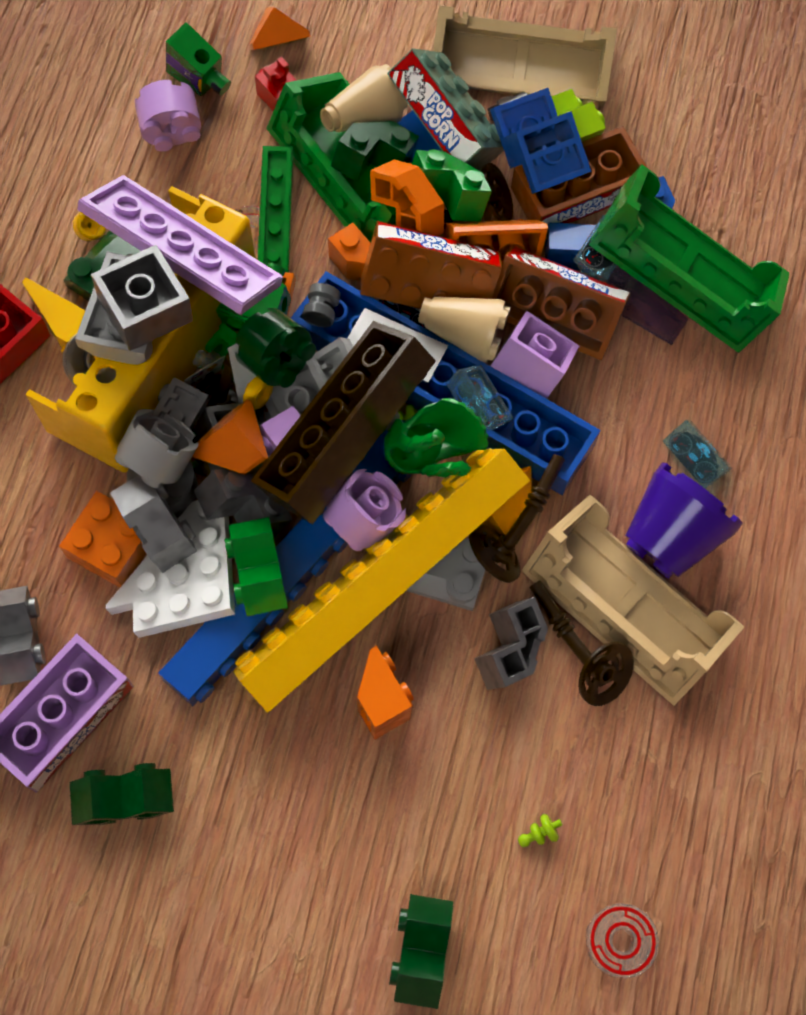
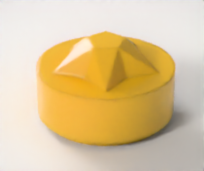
(87, 228)
(257, 392)

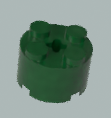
(274, 347)

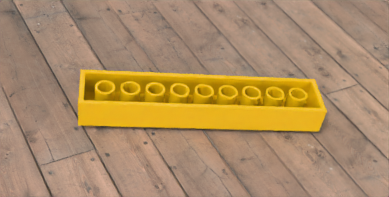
(378, 577)

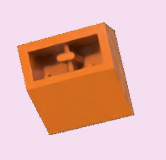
(380, 698)

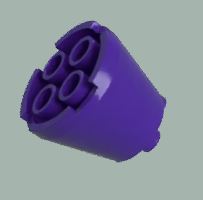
(678, 523)

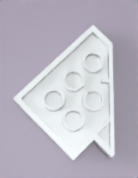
(187, 592)

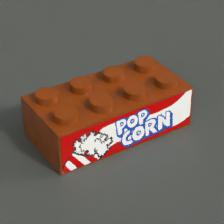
(612, 163)
(414, 265)
(562, 298)

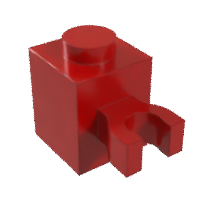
(271, 81)

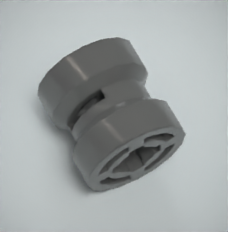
(321, 305)

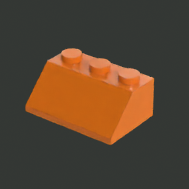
(500, 234)

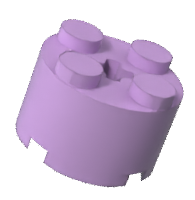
(168, 114)
(365, 509)

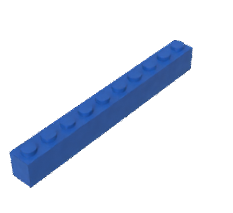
(222, 640)

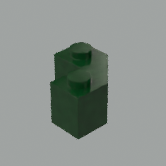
(372, 144)
(108, 798)
(423, 951)

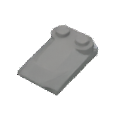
(99, 334)
(453, 579)

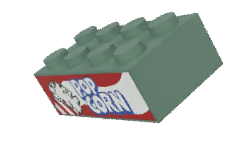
(446, 107)

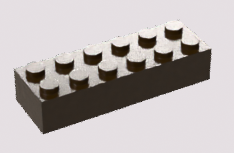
(343, 421)

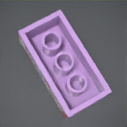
(58, 712)

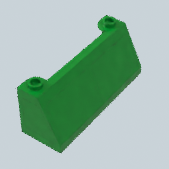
(299, 124)
(688, 265)

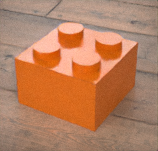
(103, 541)

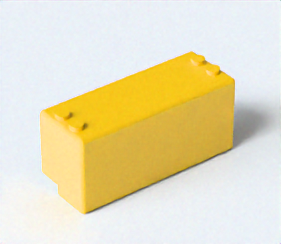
(101, 412)

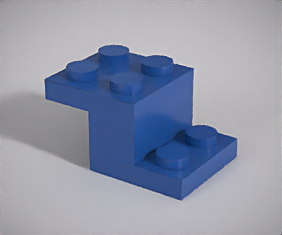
(540, 140)

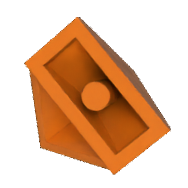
(276, 29)
(234, 441)

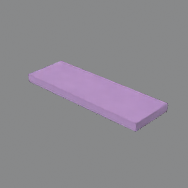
(186, 245)

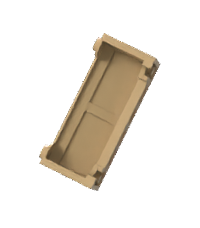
(526, 56)
(628, 601)

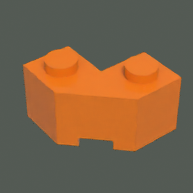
(411, 194)
(349, 251)

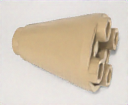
(366, 99)
(466, 323)

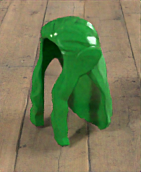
(433, 435)

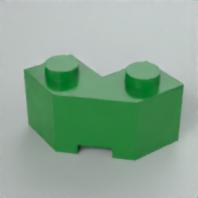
(456, 182)
(257, 567)

